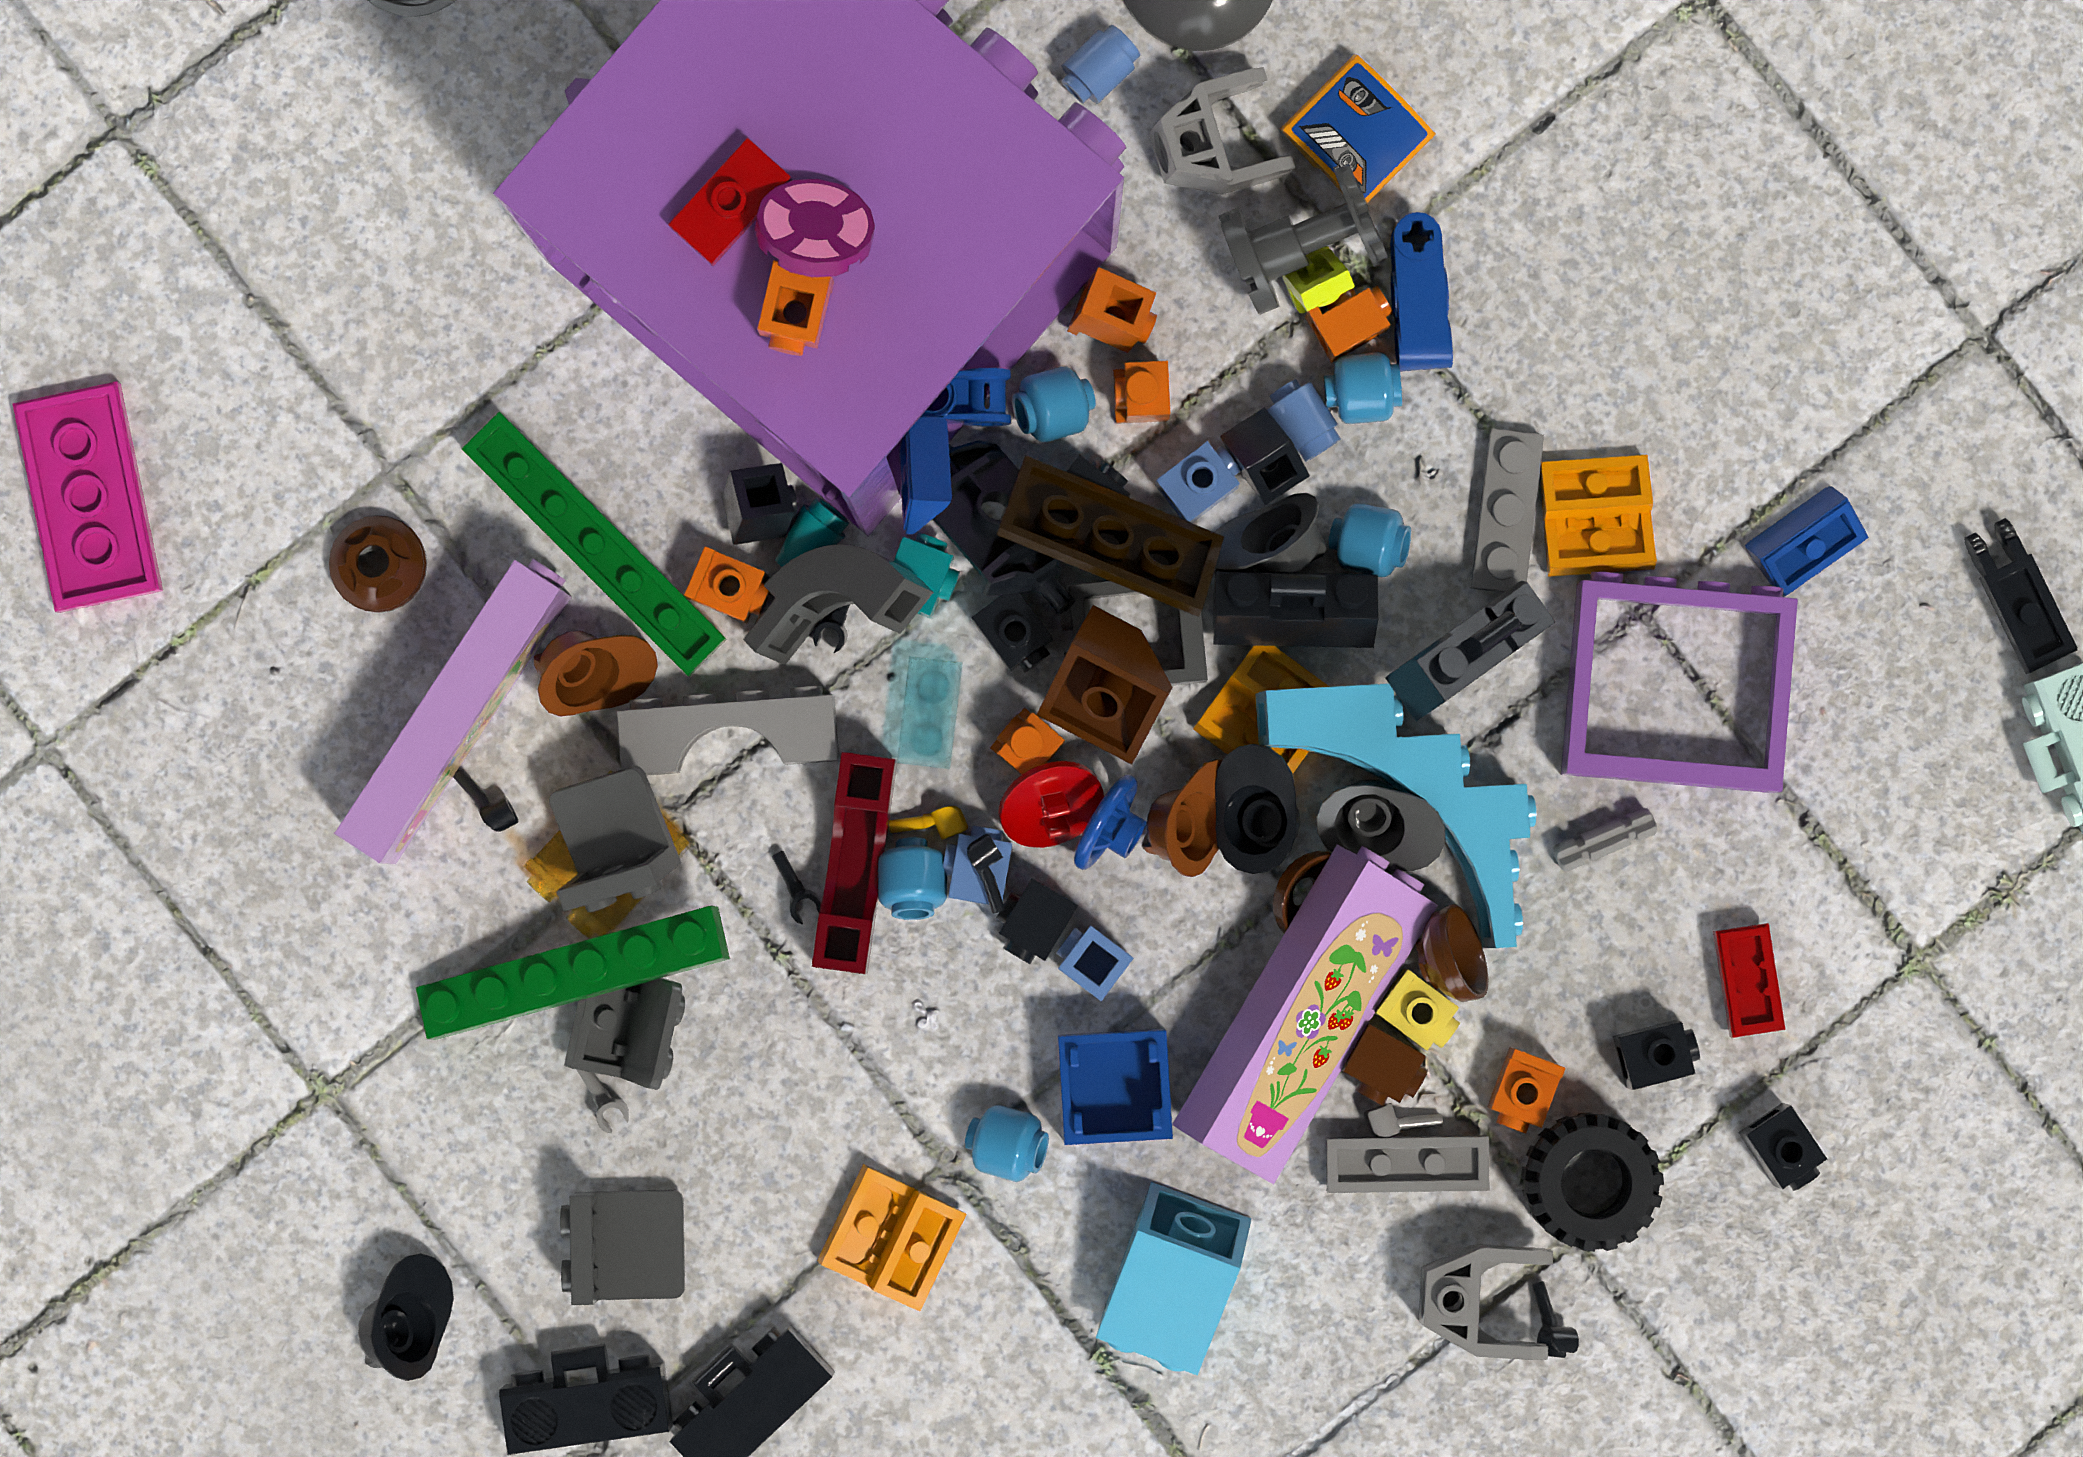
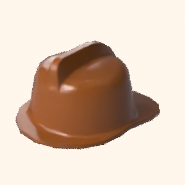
(593, 672)
(1184, 823)

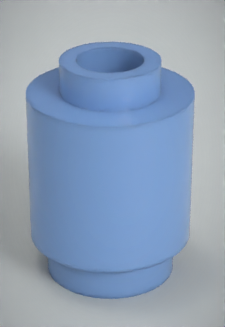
(1099, 65)
(1304, 418)

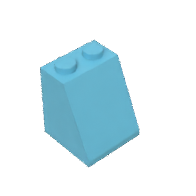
(1174, 1279)

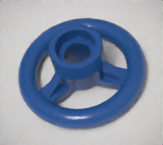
(1111, 825)

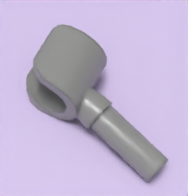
(603, 1099)
(1383, 1121)

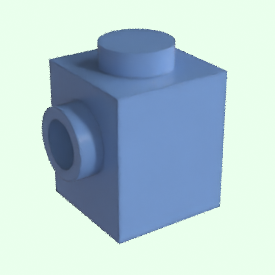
(1199, 481)
(965, 880)
(1093, 961)

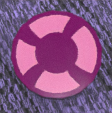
(814, 227)

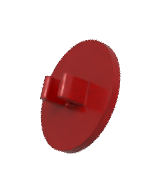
(1050, 804)

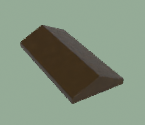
(1110, 535)

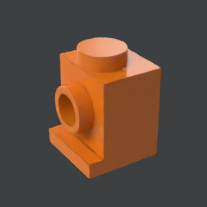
(787, 289)
(1111, 294)
(1350, 321)
(1142, 392)
(706, 580)
(1027, 742)
(1521, 1069)

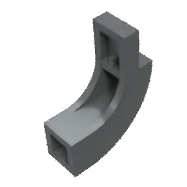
(825, 581)

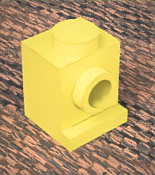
(1398, 1006)

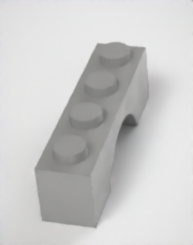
(660, 738)

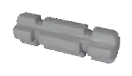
(1605, 839)

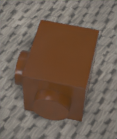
(1385, 1067)

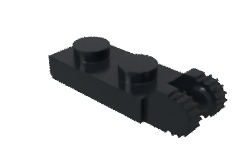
(2021, 600)

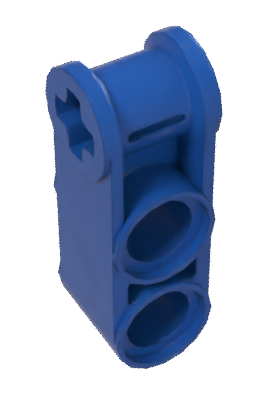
(1420, 297)
(967, 398)

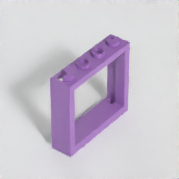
(1707, 596)

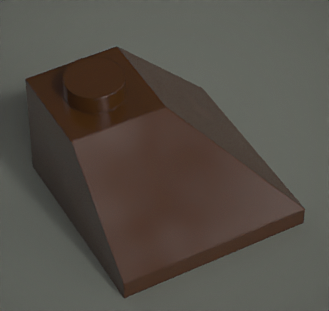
(1108, 686)

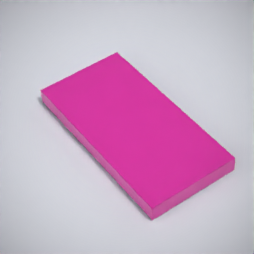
(87, 497)

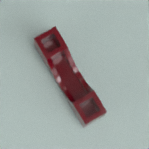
(851, 881)

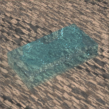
(929, 713)

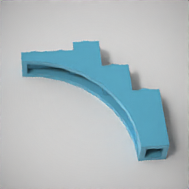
(1479, 821)

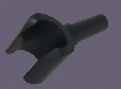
(836, 622)
(498, 814)
(982, 855)
(794, 886)
(1557, 1338)

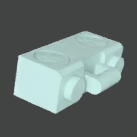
(2057, 707)

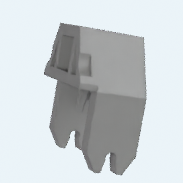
(1194, 125)
(1460, 1322)

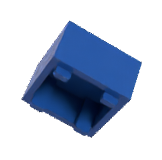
(1115, 1086)

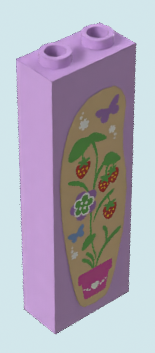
(454, 712)
(1306, 1012)

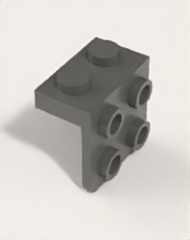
(613, 839)
(628, 1032)
(623, 1245)

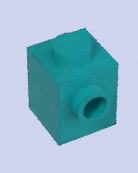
(932, 565)

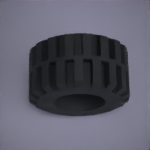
(1638, 1191)

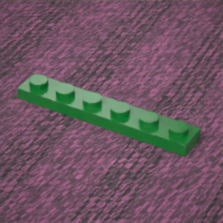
(594, 544)
(573, 972)

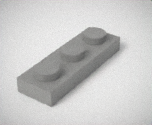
(1507, 510)
(1407, 1164)

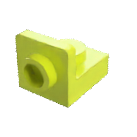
(1319, 281)

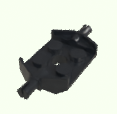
(985, 475)

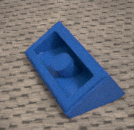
(924, 472)
(1807, 540)

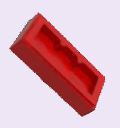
(728, 202)
(1749, 980)

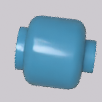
(1364, 388)
(1053, 404)
(1370, 540)
(912, 879)
(1007, 1143)

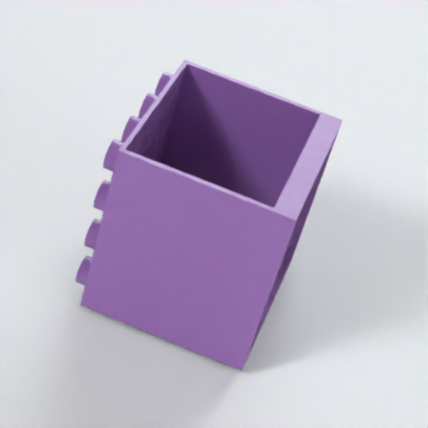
(972, 187)

